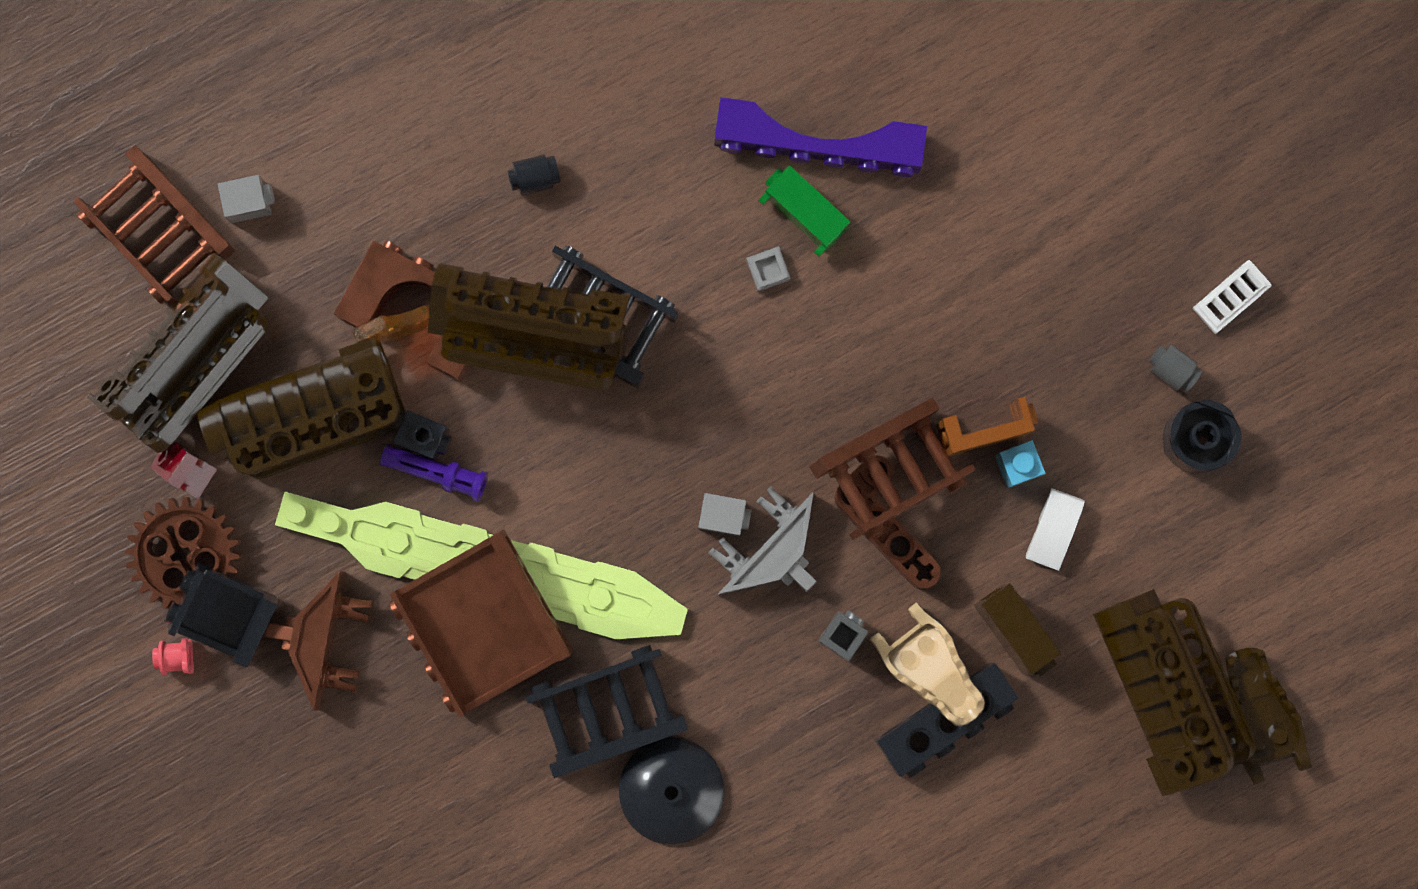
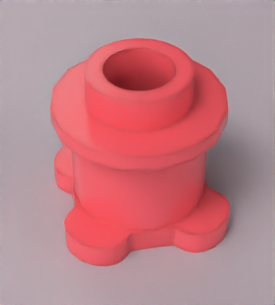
(174, 657)

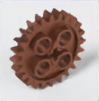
(155, 569)

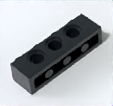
(895, 741)

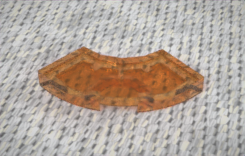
(395, 326)

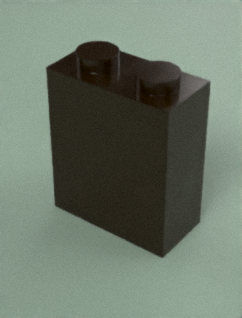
(1018, 630)

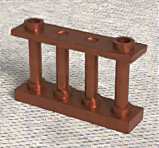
(164, 194)
(864, 451)

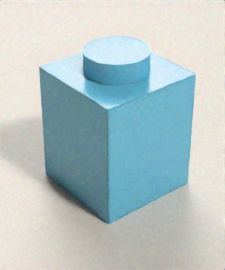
(1019, 464)

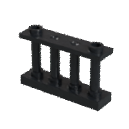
(661, 308)
(600, 745)

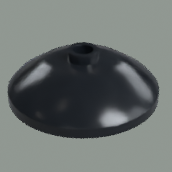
(674, 764)

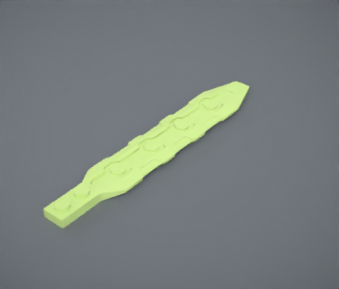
(409, 545)

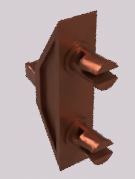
(311, 637)

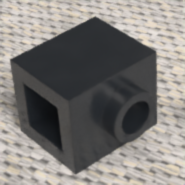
(423, 436)

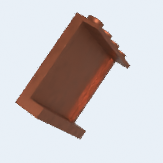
(480, 623)

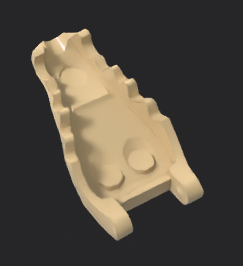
(932, 668)

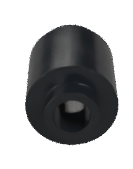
(534, 174)

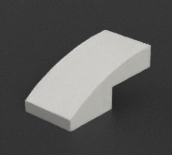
(1055, 529)

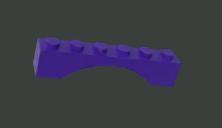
(748, 127)

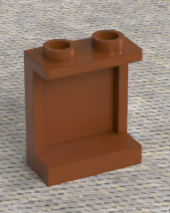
(956, 443)

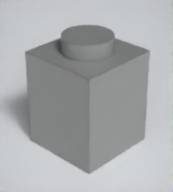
(246, 198)
(724, 515)

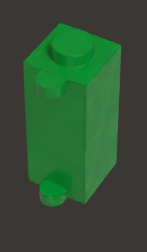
(805, 208)

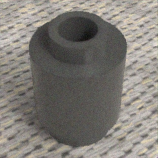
(1174, 368)

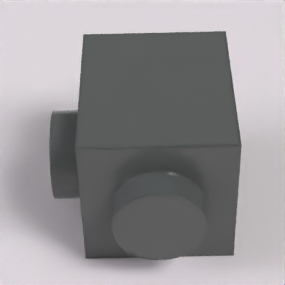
(844, 634)

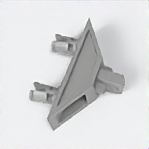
(779, 557)

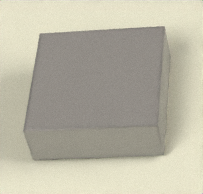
(768, 269)

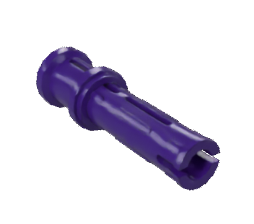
(454, 476)

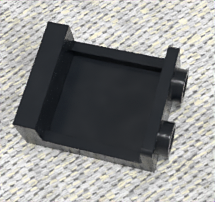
(221, 613)

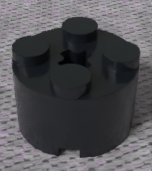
(1219, 428)

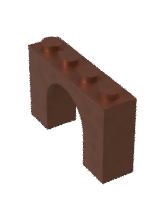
(376, 280)

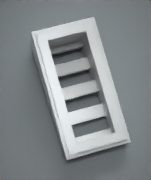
(1255, 277)

